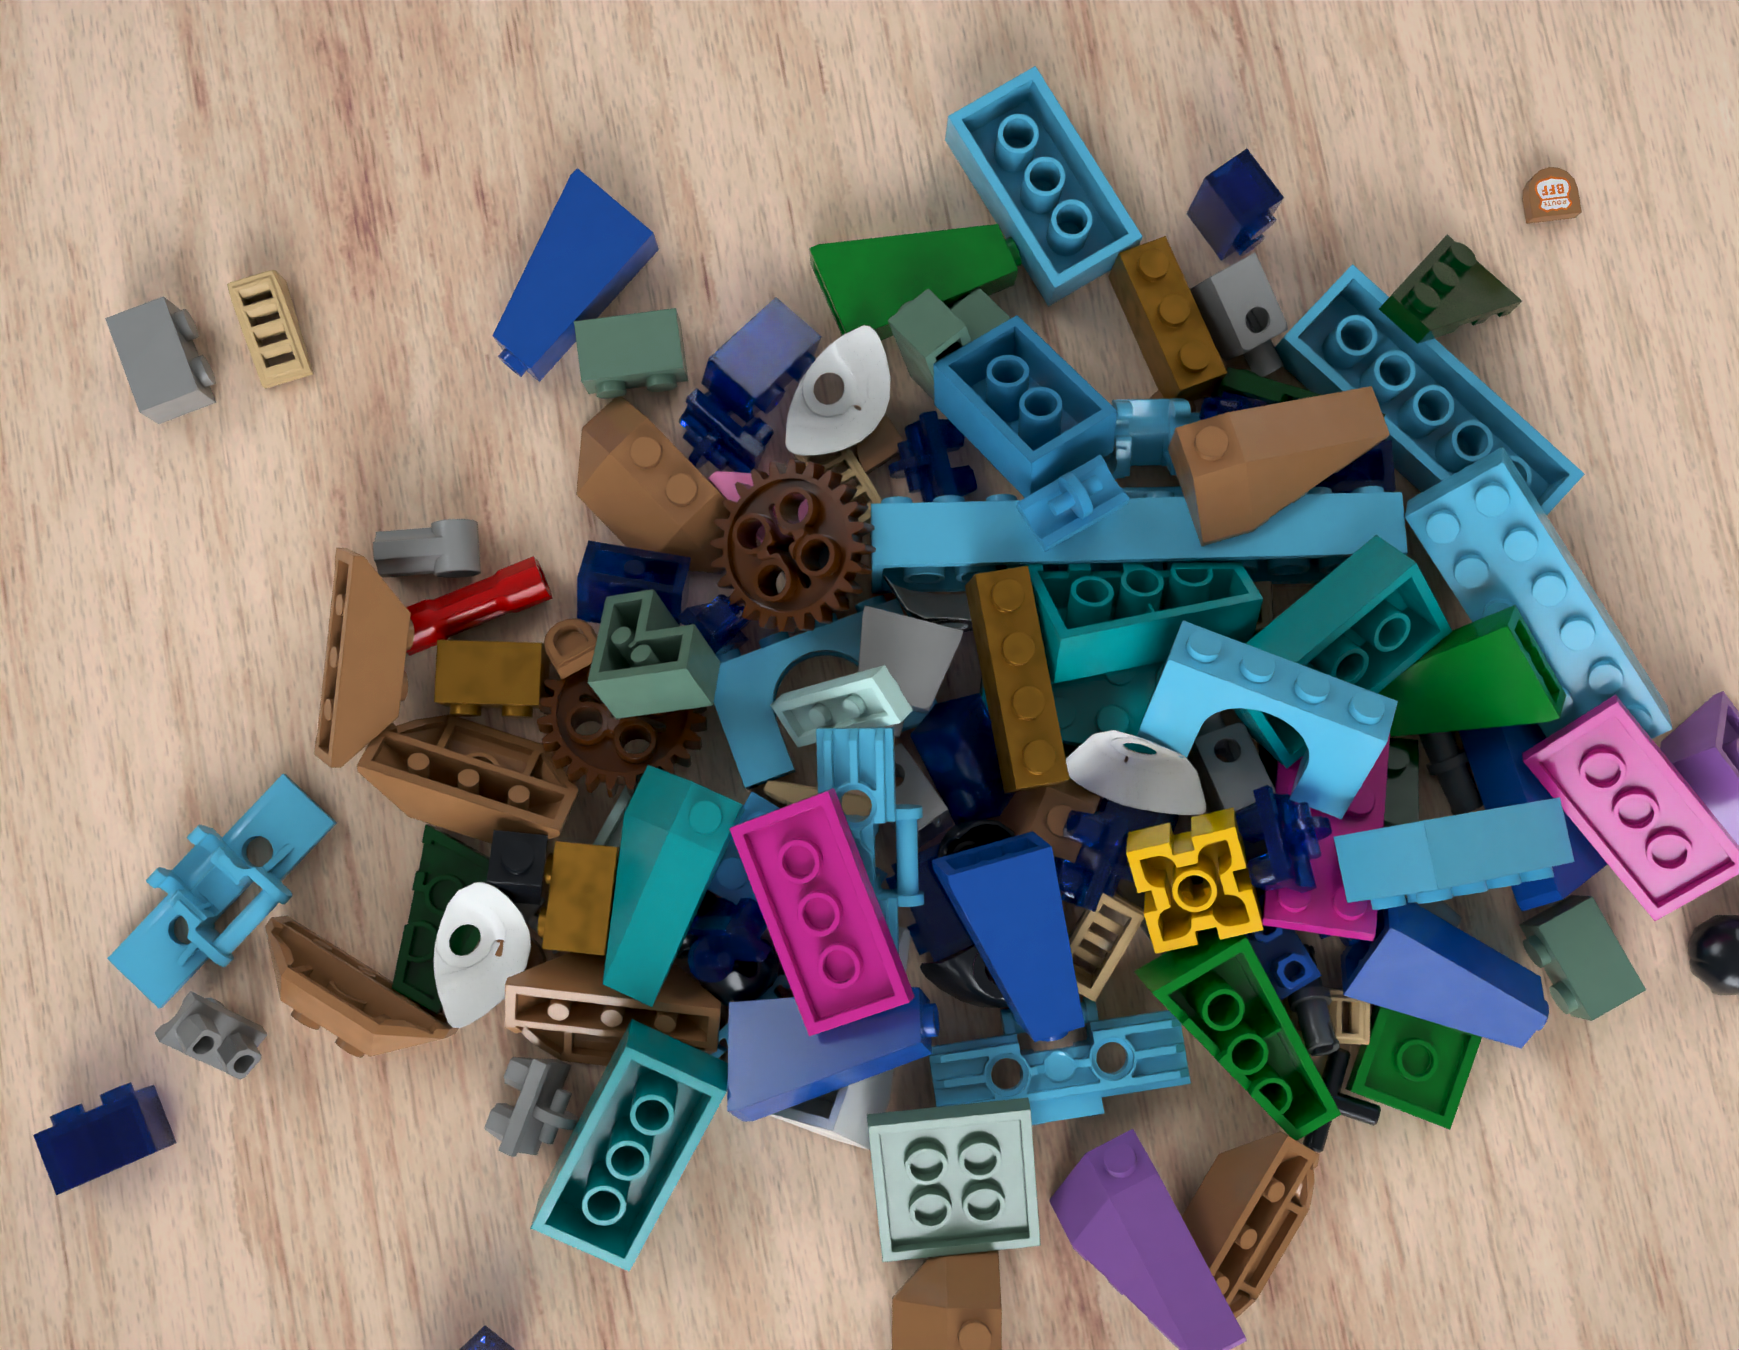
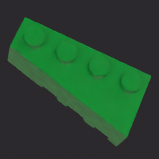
(1238, 1017)

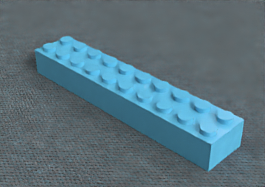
(951, 540)

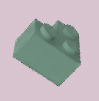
(931, 330)
(648, 660)

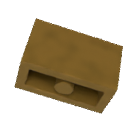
(490, 676)
(579, 897)

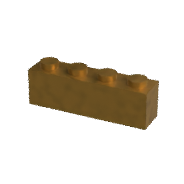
(1016, 679)

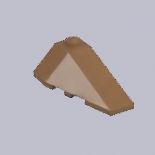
(1263, 458)

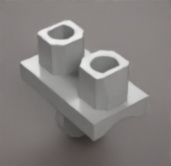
(214, 1035)
(538, 1108)

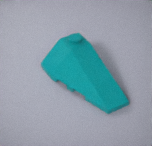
(665, 865)

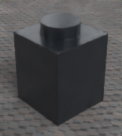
(518, 865)

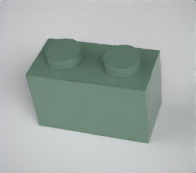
(631, 353)
(1581, 958)

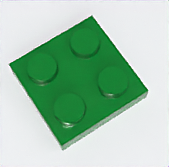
(1414, 1065)

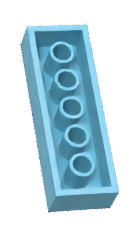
(1432, 402)
(1504, 553)

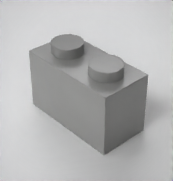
(162, 359)

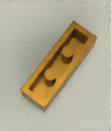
(1166, 321)

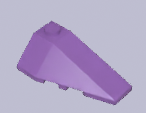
(1708, 758)
(1137, 1239)

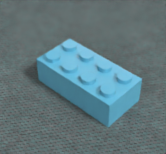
(1041, 185)
(1454, 854)

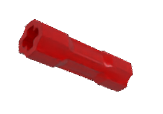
(503, 593)

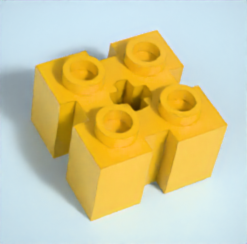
(1172, 903)

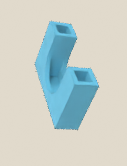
(751, 682)
(1336, 719)

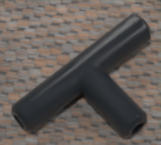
(1348, 1106)

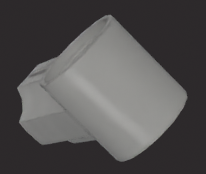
(444, 550)

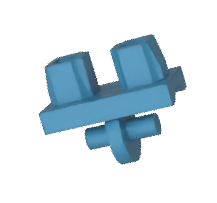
(1072, 503)

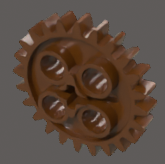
(829, 522)
(602, 753)

